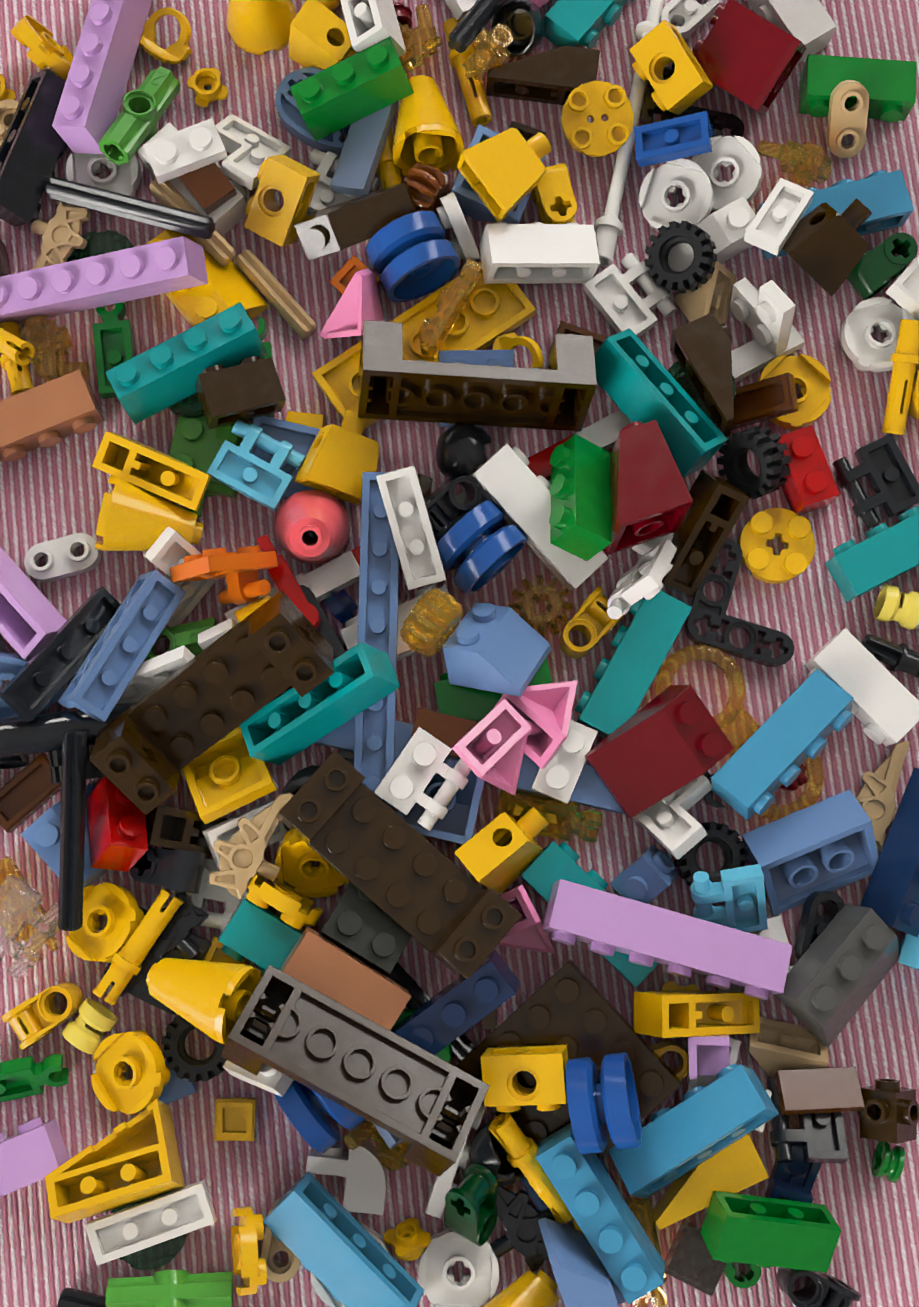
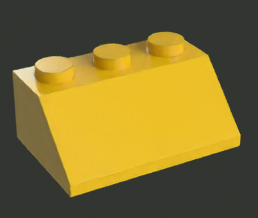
(224, 289)

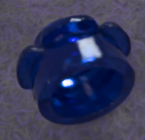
(341, 606)

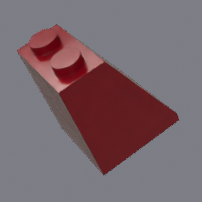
(748, 55)
(645, 487)

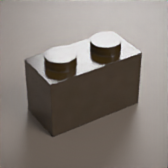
(239, 391)

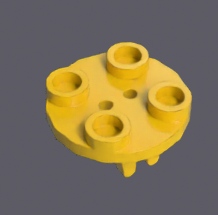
(594, 101)

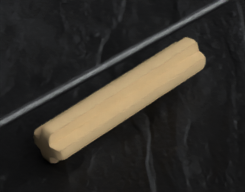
(215, 246)
(275, 294)

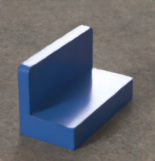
(673, 139)

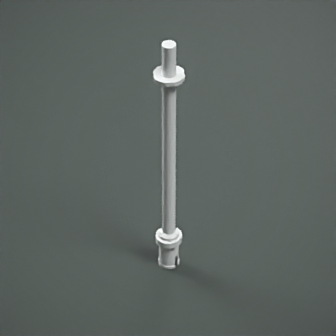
(608, 226)

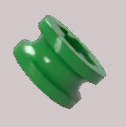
(888, 1161)
(743, 1281)

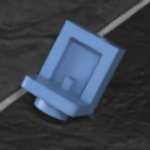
(646, 876)

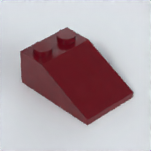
(659, 749)

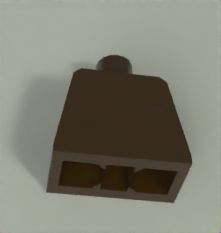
(829, 244)

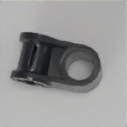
(445, 510)
(171, 869)
(819, 1290)

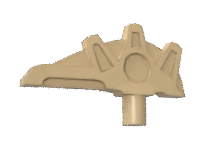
(60, 234)
(879, 791)
(244, 852)

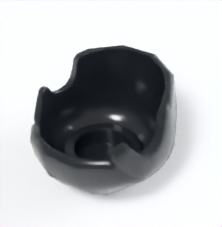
(525, 23)
(461, 450)
(490, 1154)

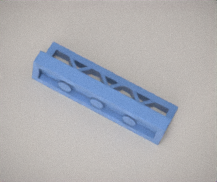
(123, 646)

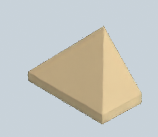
(710, 297)
(786, 1047)

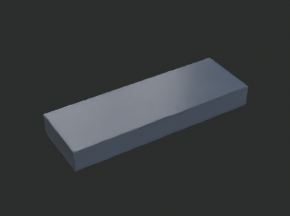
(362, 152)

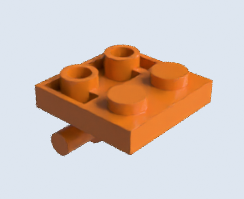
(237, 568)

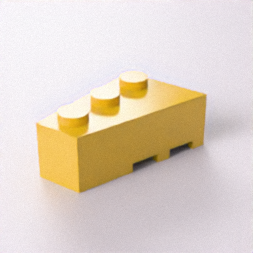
(120, 1169)

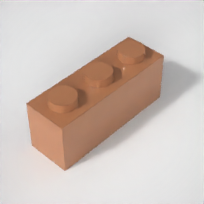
(46, 415)
(345, 978)

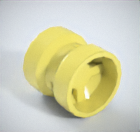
(897, 607)
(89, 1026)

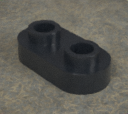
(811, 923)

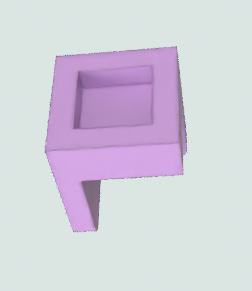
(708, 1055)

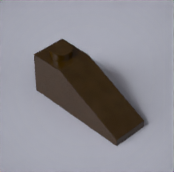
(544, 76)
(353, 220)
(706, 360)
(703, 530)
(178, 829)

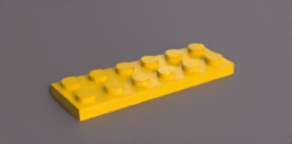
(488, 314)

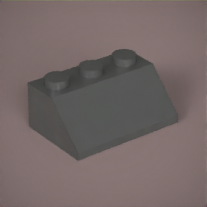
(840, 971)

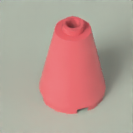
(315, 512)

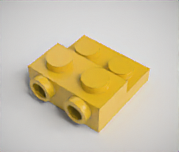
(227, 777)

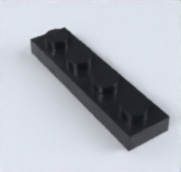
(59, 657)

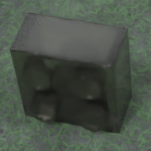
(691, 1260)

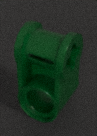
(879, 265)
(473, 1205)

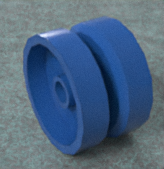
(413, 256)
(480, 546)
(603, 1103)
(316, 1116)

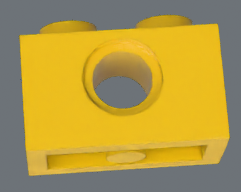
(688, 80)
(297, 187)
(543, 1062)

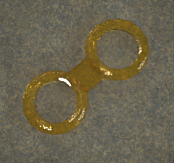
(737, 722)

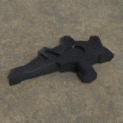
(173, 938)
(520, 1227)

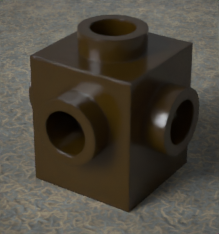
(889, 1112)

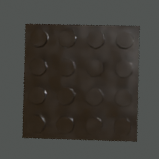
(576, 1015)

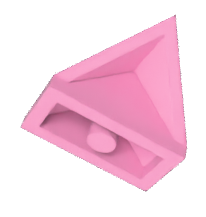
(356, 304)
(549, 713)
(496, 747)
(527, 931)

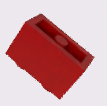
(810, 478)
(114, 829)

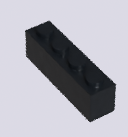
(30, 149)

